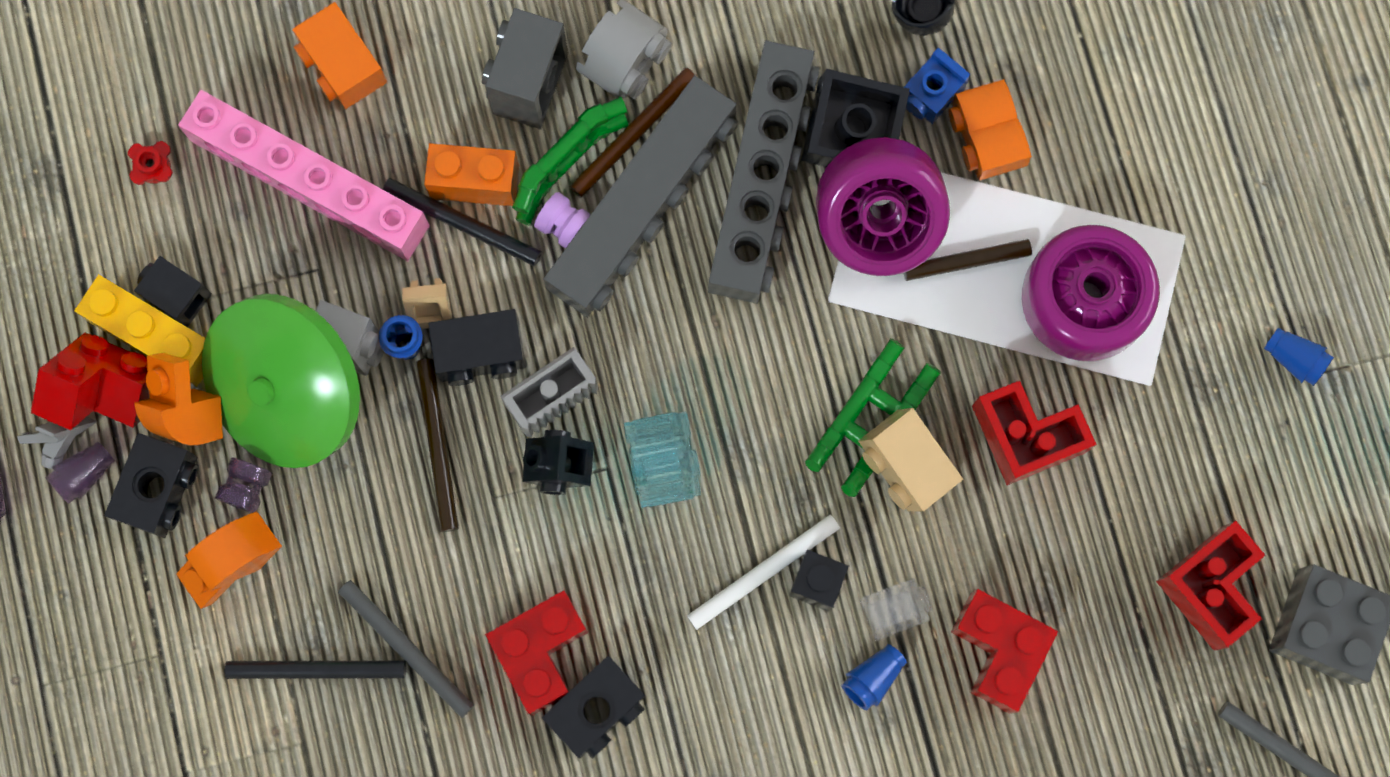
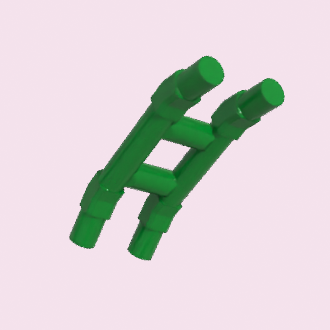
(592, 125)
(869, 391)

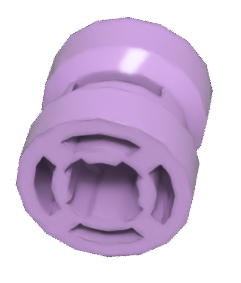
(560, 219)

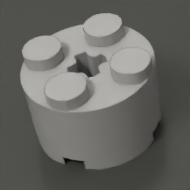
(624, 50)

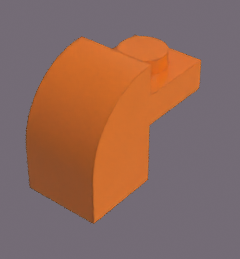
(174, 407)
(226, 557)

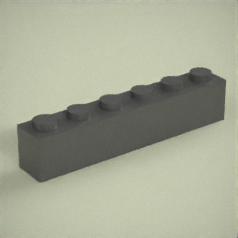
(641, 197)

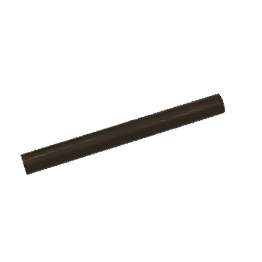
(437, 445)

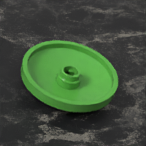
(281, 380)

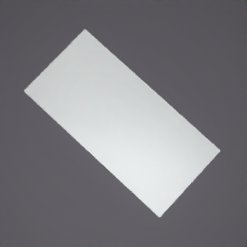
(987, 299)

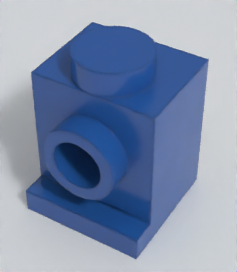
(946, 75)

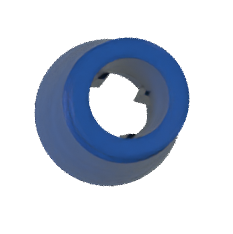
(396, 330)
(1299, 356)
(872, 678)

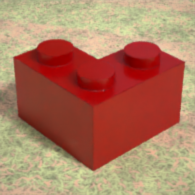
(91, 378)
(1027, 444)
(1204, 586)
(526, 647)
(1015, 648)

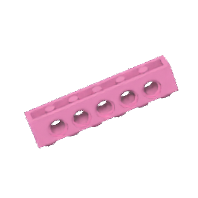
(304, 175)

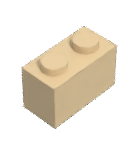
(909, 461)

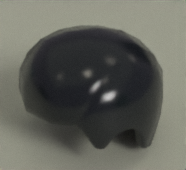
(923, 16)

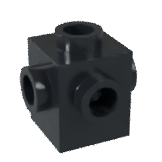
(557, 462)

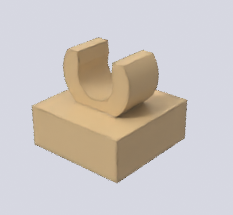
(427, 302)

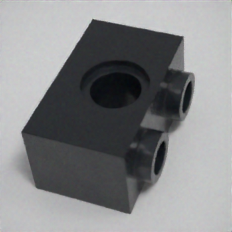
(146, 461)
(569, 718)

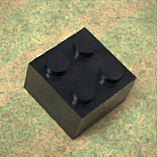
(851, 111)

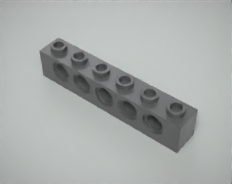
(778, 67)

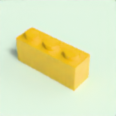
(140, 325)

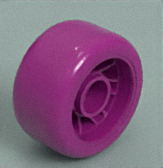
(888, 236)
(1072, 320)

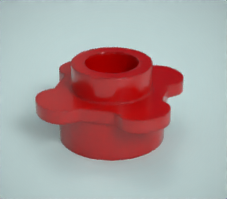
(159, 171)

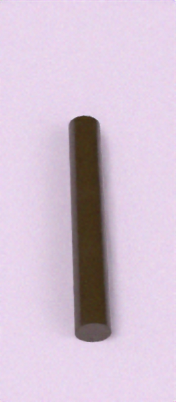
(970, 259)

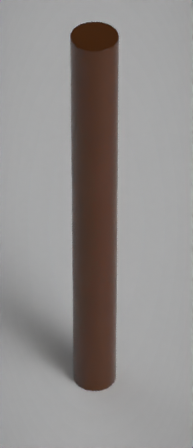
(631, 134)

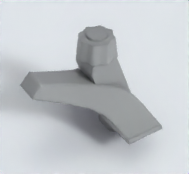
(56, 440)

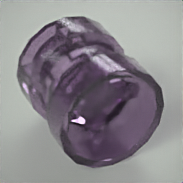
(239, 494)

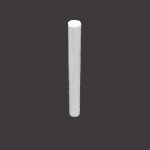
(763, 572)

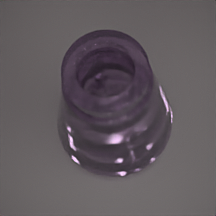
(78, 473)

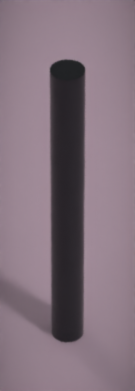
(463, 222)
(315, 669)

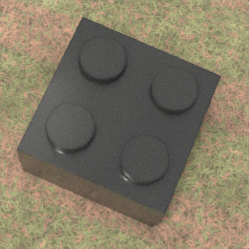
(525, 68)
(1333, 625)

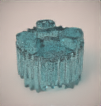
(662, 459)

